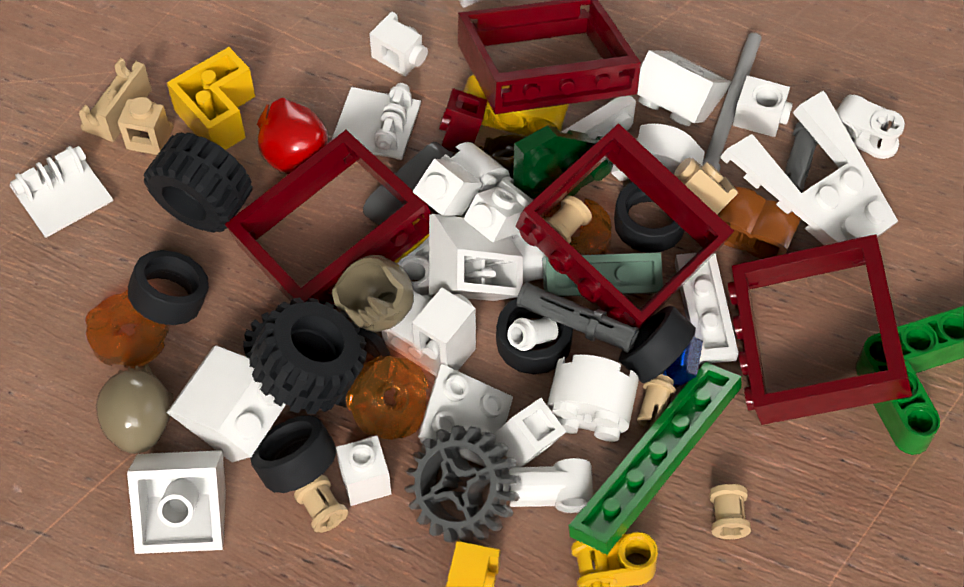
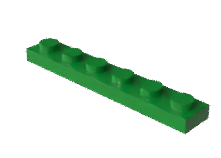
(654, 458)

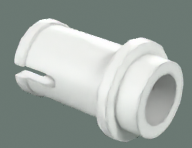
(527, 333)

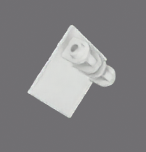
(380, 119)
(60, 191)
(466, 403)

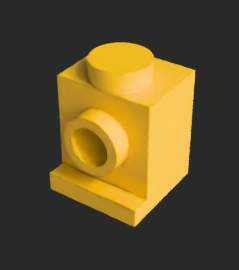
(473, 566)

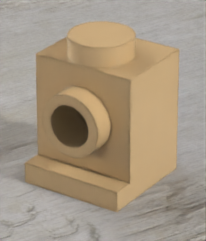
(144, 115)
(706, 183)

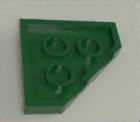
(547, 155)

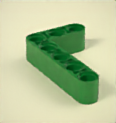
(934, 350)

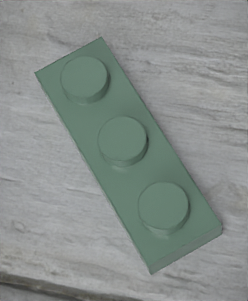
(626, 272)

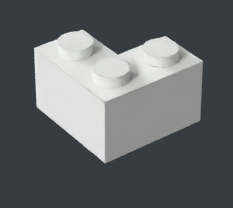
(436, 331)

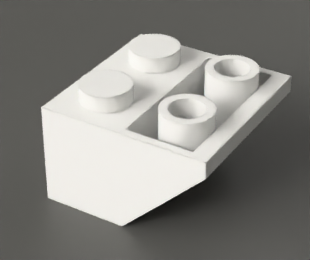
(470, 263)

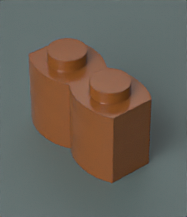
(758, 224)

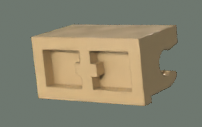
(105, 114)

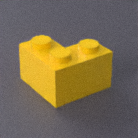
(210, 97)

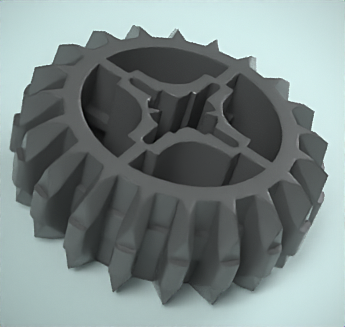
(446, 454)

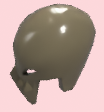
(374, 293)
(134, 409)

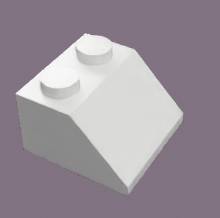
(679, 87)
(226, 405)
(177, 501)

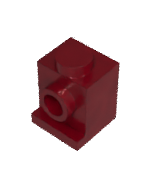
(461, 119)

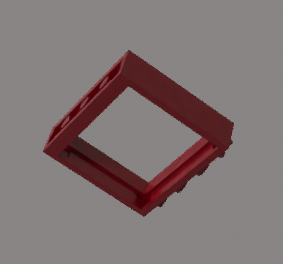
(552, 85)
(660, 187)
(389, 239)
(830, 395)

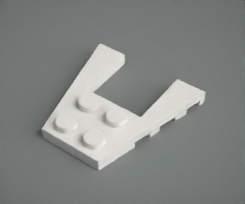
(840, 205)

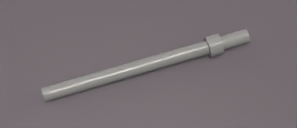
(730, 104)

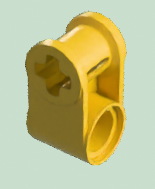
(614, 568)

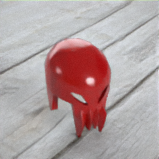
(289, 134)

